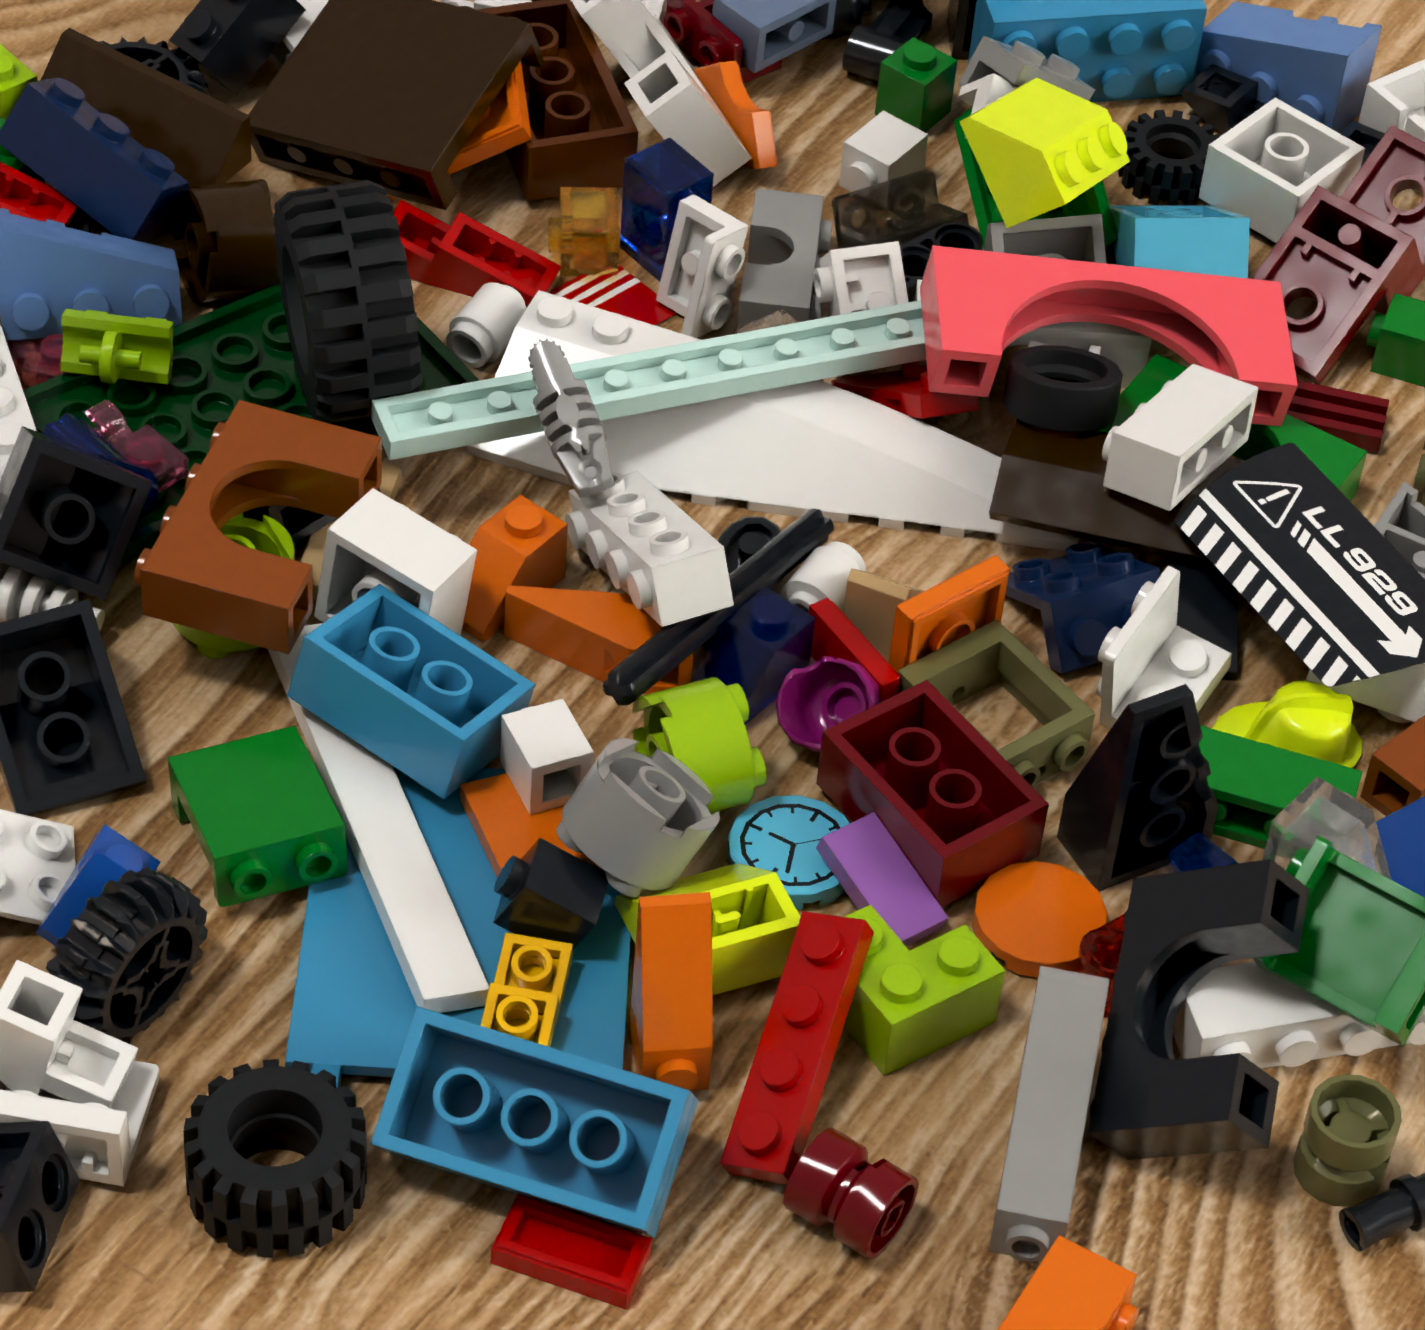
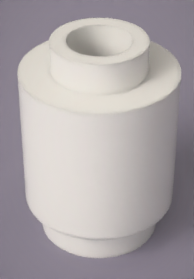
(485, 324)
(823, 576)

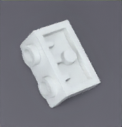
(861, 278)

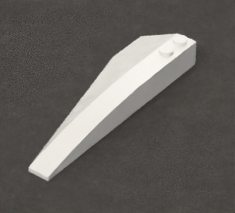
(770, 446)

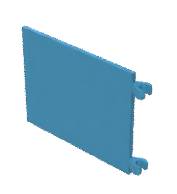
(353, 995)

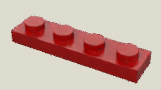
(797, 1047)

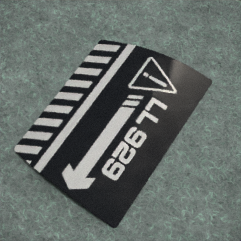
(1311, 566)

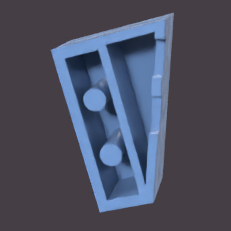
(1298, 60)

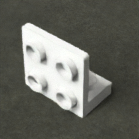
(1156, 653)
(95, 1137)

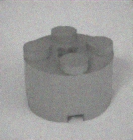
(638, 817)

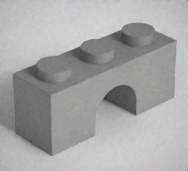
(782, 256)

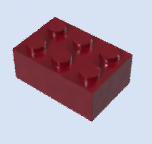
(934, 788)

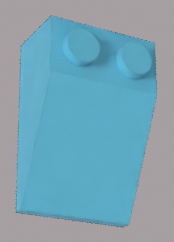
(1182, 239)

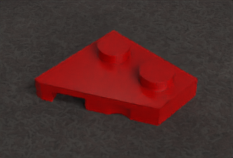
(908, 392)

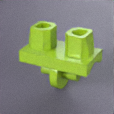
(117, 346)

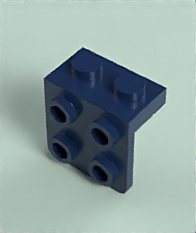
(1080, 598)

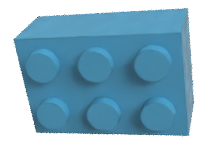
(408, 689)

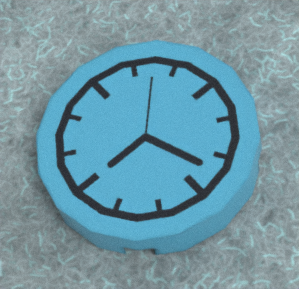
(783, 838)

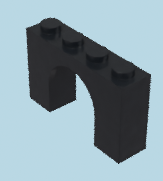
(1172, 938)

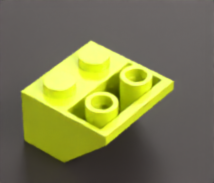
(750, 922)

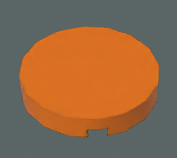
(1037, 916)

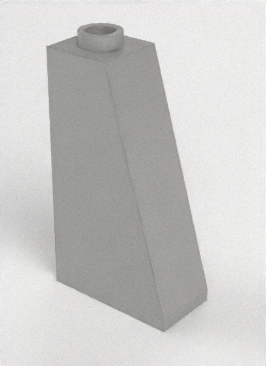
(1049, 1113)

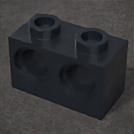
(34, 1200)

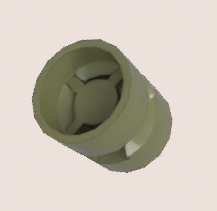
(1347, 1140)

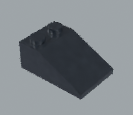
(61, 713)

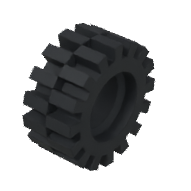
(1166, 157)

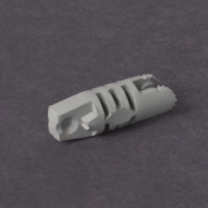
(570, 420)

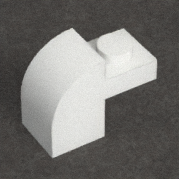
(49, 1049)

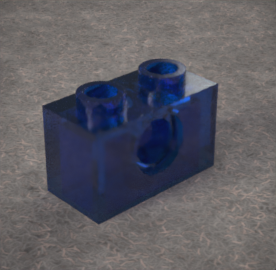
(651, 196)

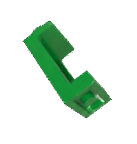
(259, 815)
(1357, 943)

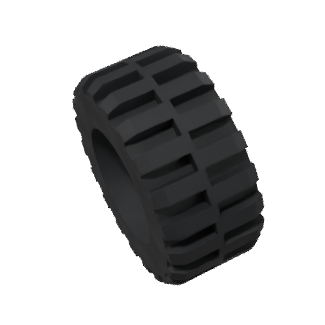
(346, 298)

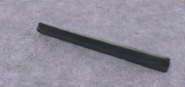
(679, 640)

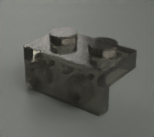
(891, 211)

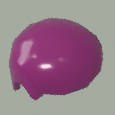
(823, 697)

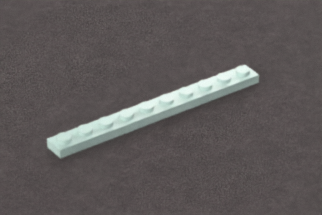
(657, 378)

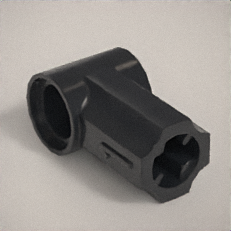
(888, 32)

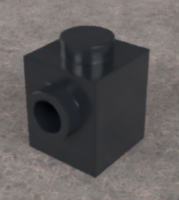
(549, 895)

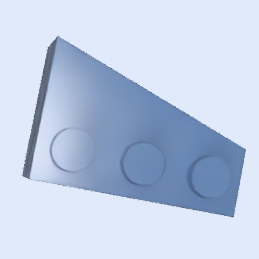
(67, 268)

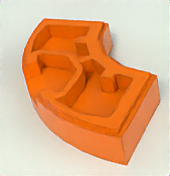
(747, 120)

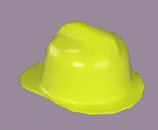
(1300, 719)

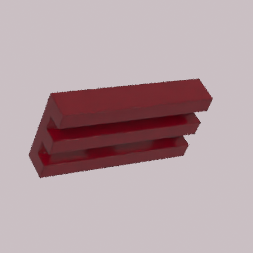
(1341, 413)

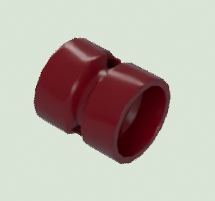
(844, 1189)

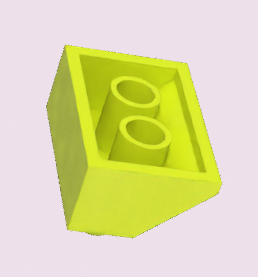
(1042, 148)

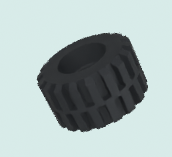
(284, 1203)

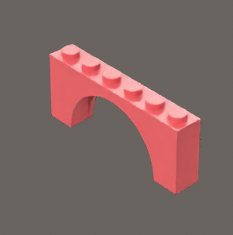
(988, 299)

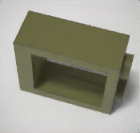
(998, 656)

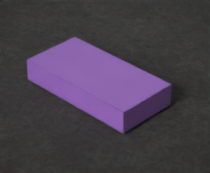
(879, 874)

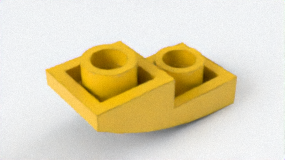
(528, 988)

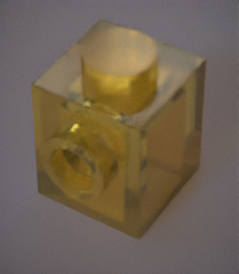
(586, 231)

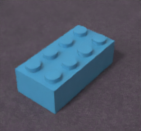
(1118, 44)
(535, 1121)

